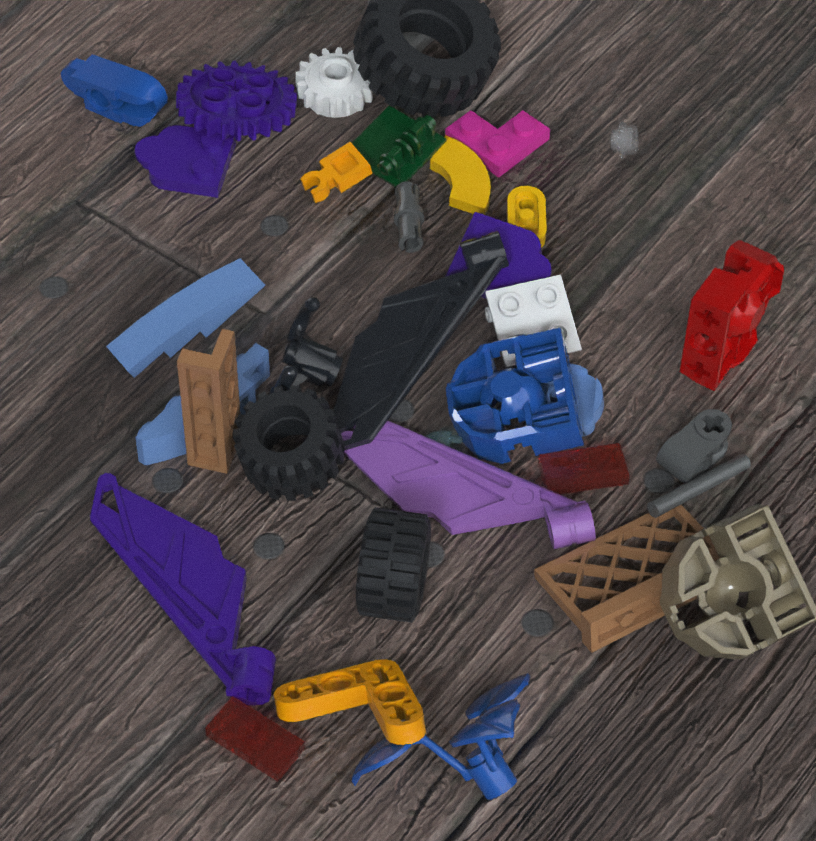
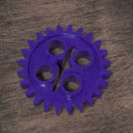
(236, 100)

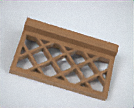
(618, 611)

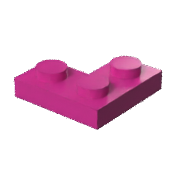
(500, 147)

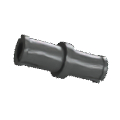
(408, 217)

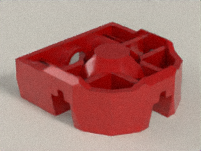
(728, 312)

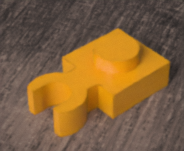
(339, 170)

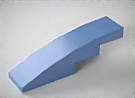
(182, 316)

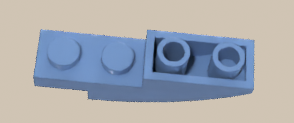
(165, 435)

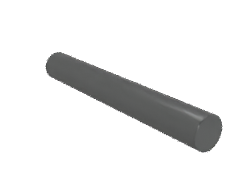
(698, 485)

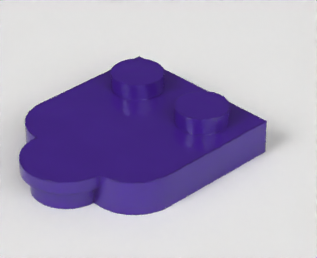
(186, 160)
(521, 249)

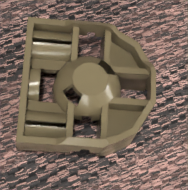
(718, 585)

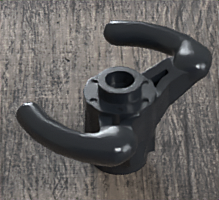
(305, 357)

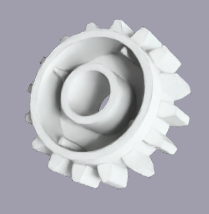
(332, 84)

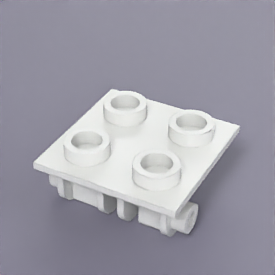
(529, 310)

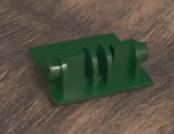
(398, 145)

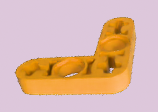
(356, 687)

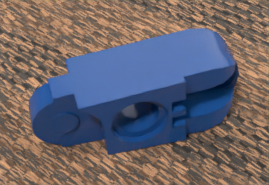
(115, 90)

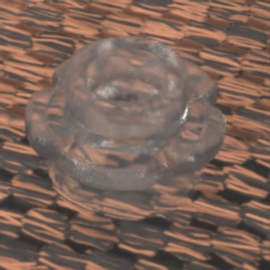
(625, 140)

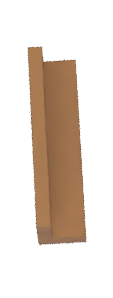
(210, 403)

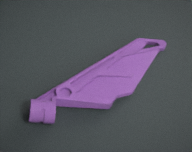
(462, 489)

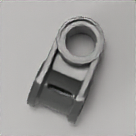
(696, 446)

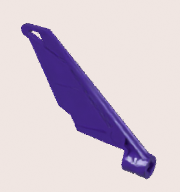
(190, 582)

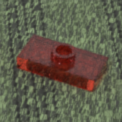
(584, 469)
(255, 738)

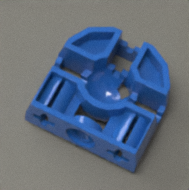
(480, 385)

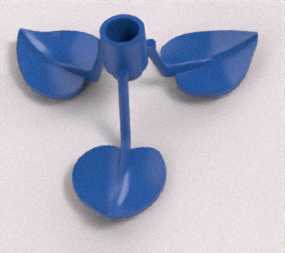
(486, 763)

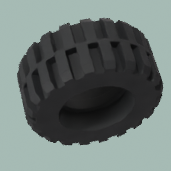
(417, 80)

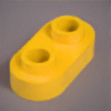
(528, 210)

